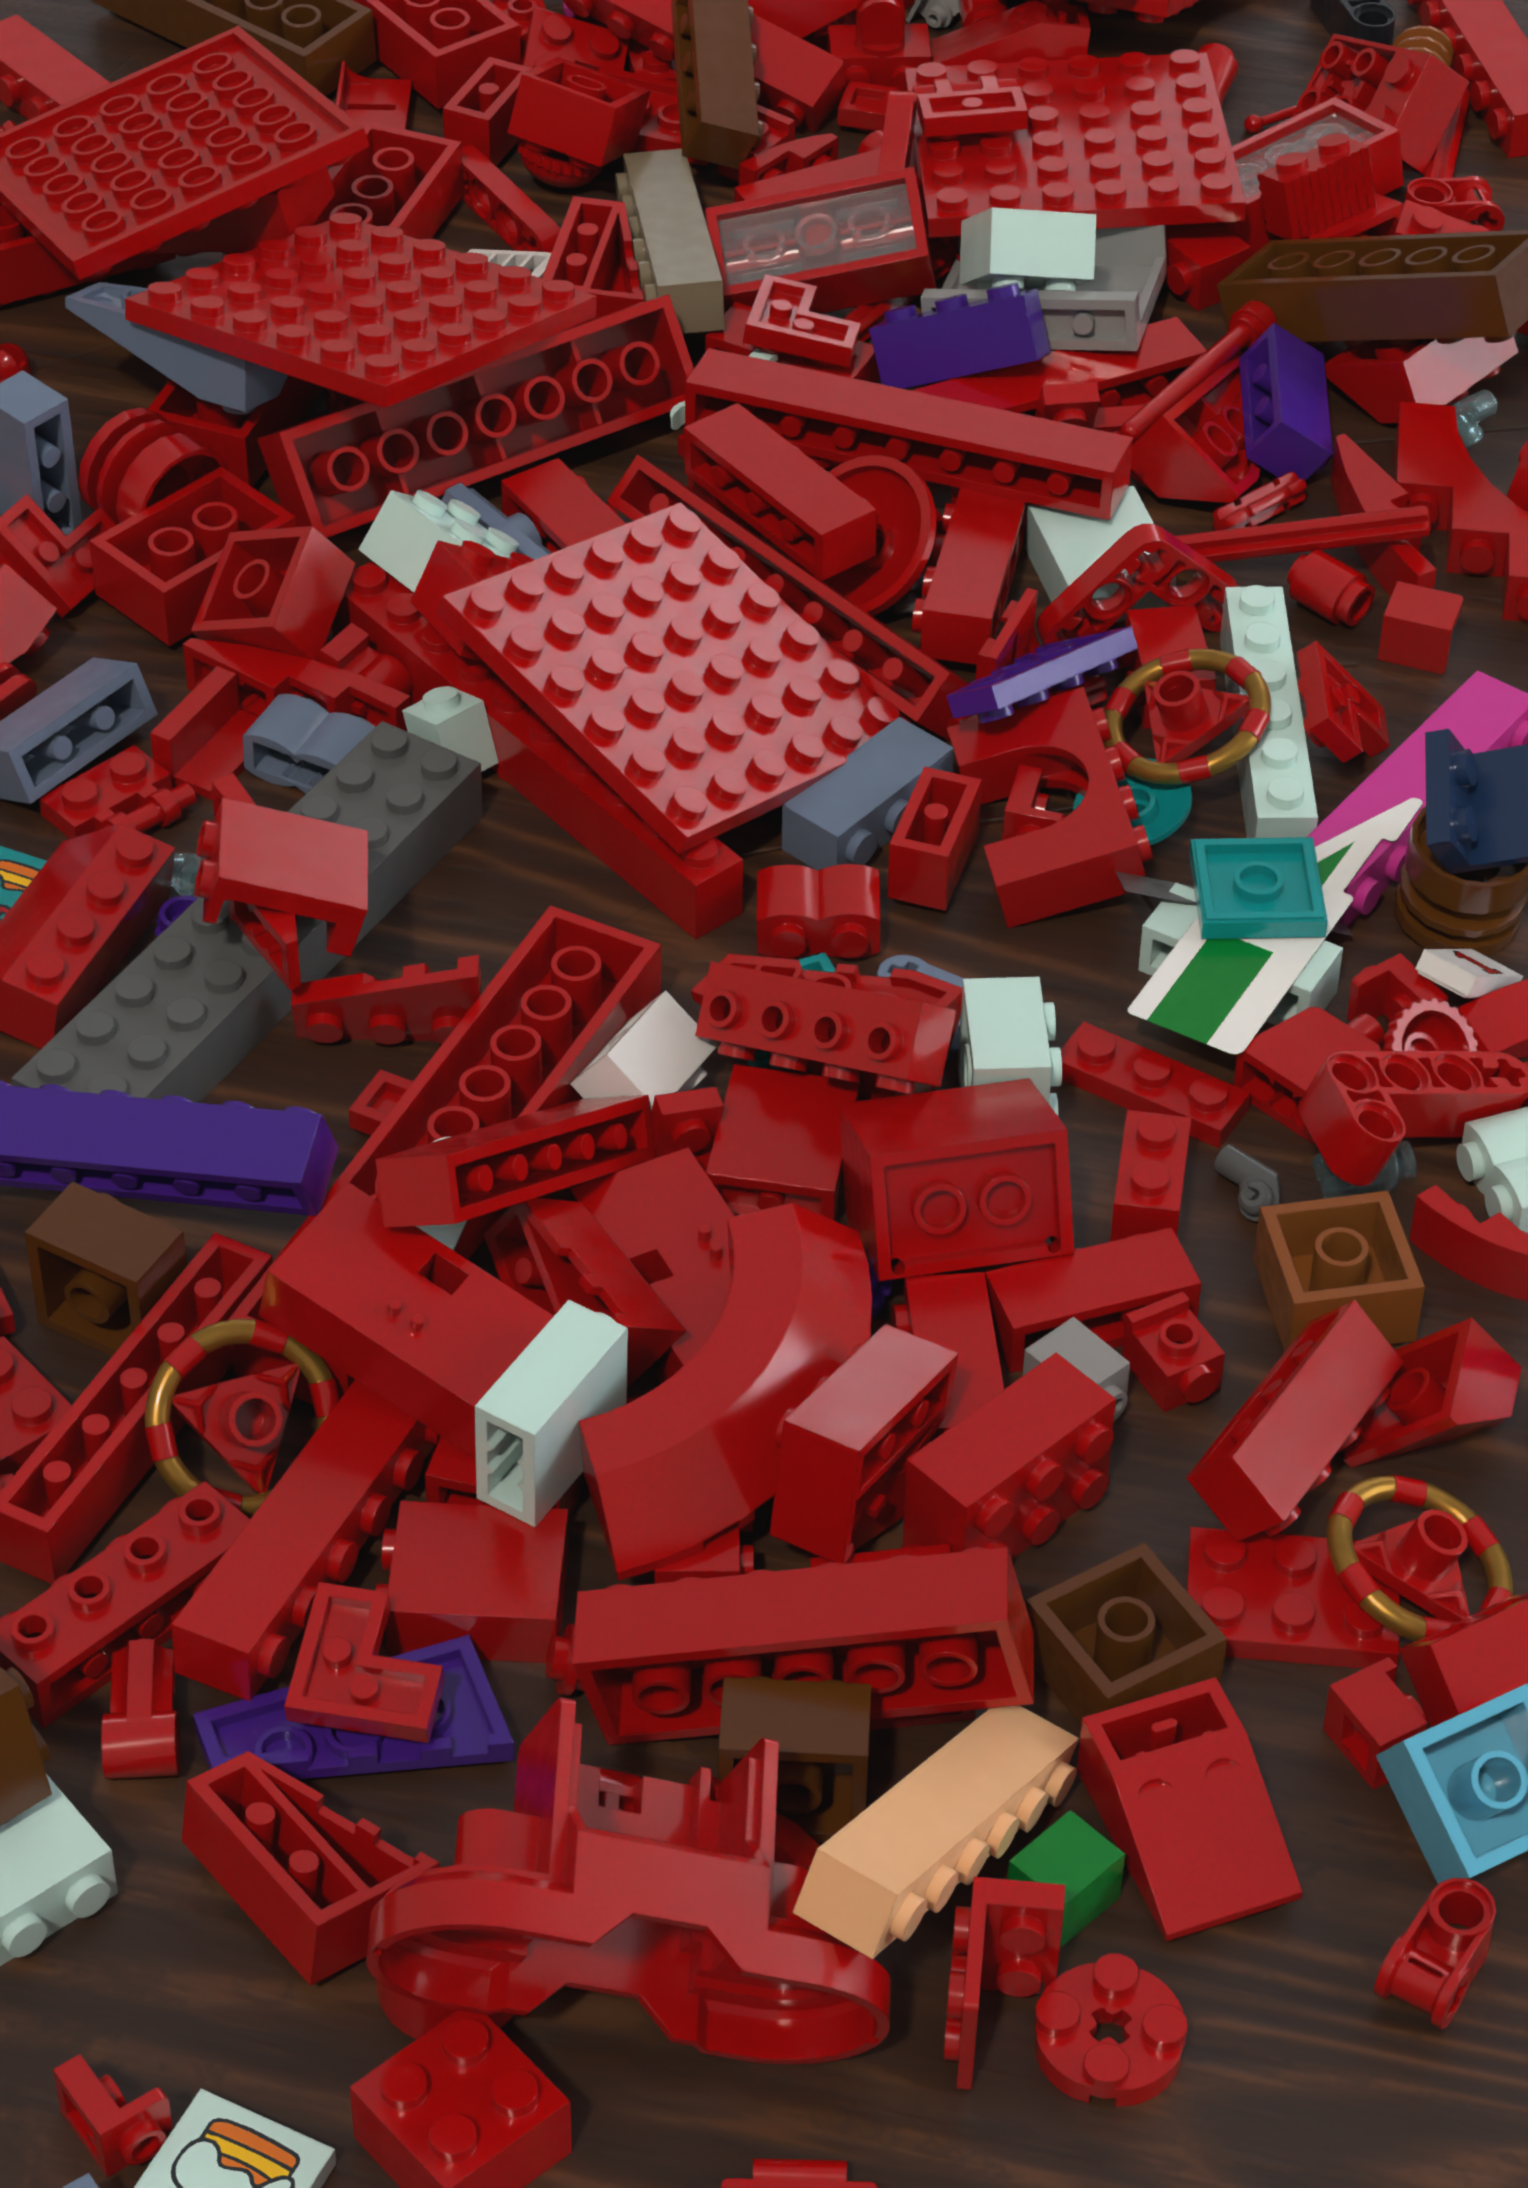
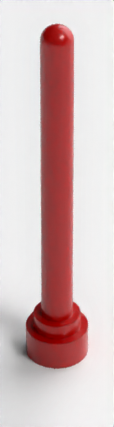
(1244, 329)

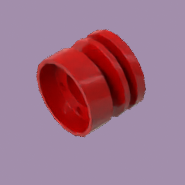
(139, 462)

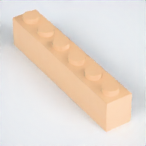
(936, 1828)

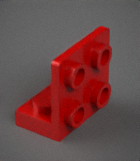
(1002, 1945)

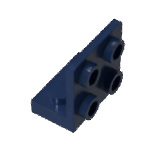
(1475, 804)

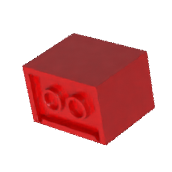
(957, 1178)

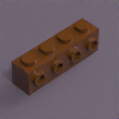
(716, 80)

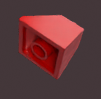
(1440, 1393)

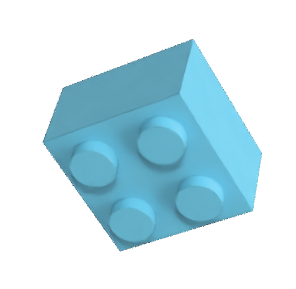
(1466, 1786)

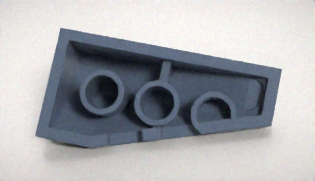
(198, 369)

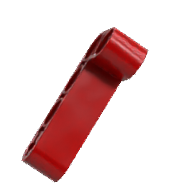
(1374, 1099)

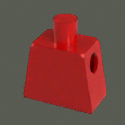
(1289, 1055)

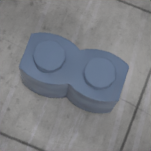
(300, 741)

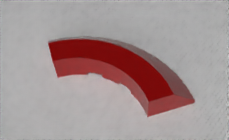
(704, 1439)

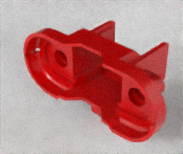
(635, 1898)

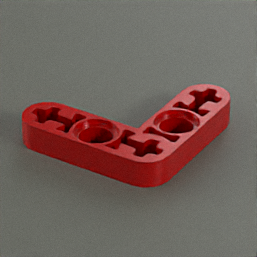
(1146, 573)

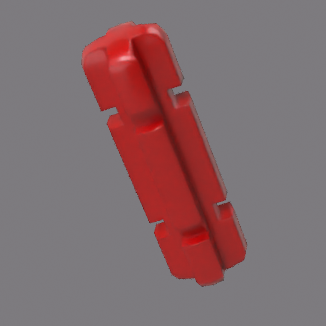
(1261, 503)

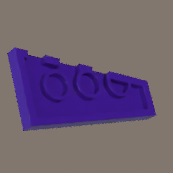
(464, 1730)

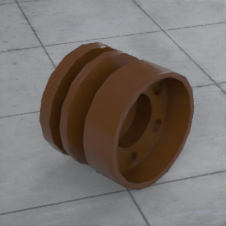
(1460, 909)

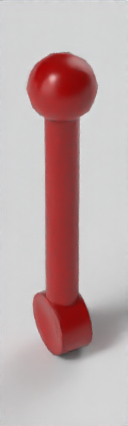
(1254, 124)

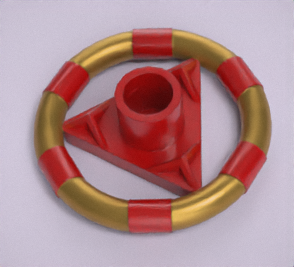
(1188, 716)
(238, 1416)
(1414, 1557)

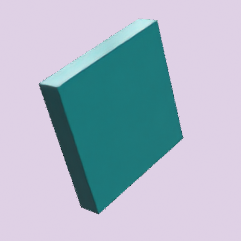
(1257, 888)

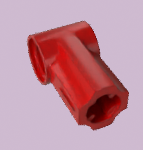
(142, 1727)

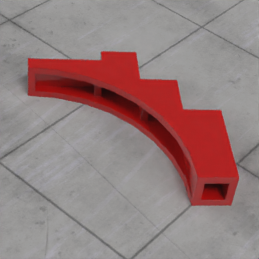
(1482, 524)

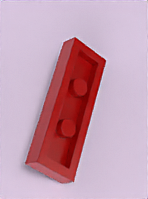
(1152, 1083)

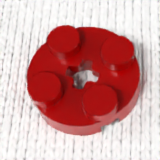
(1115, 1994)

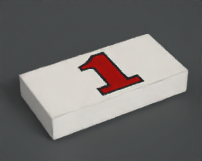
(1465, 971)

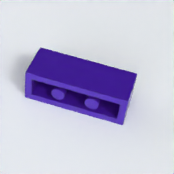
(960, 337)
(1285, 405)

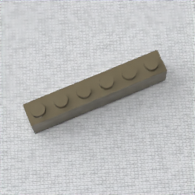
(671, 237)

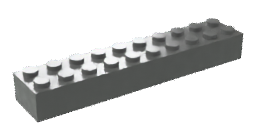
(203, 989)

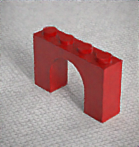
(1078, 856)

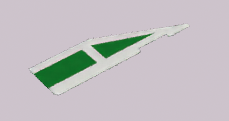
(1231, 986)

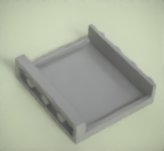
(1100, 313)

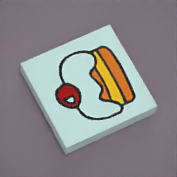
(235, 2148)

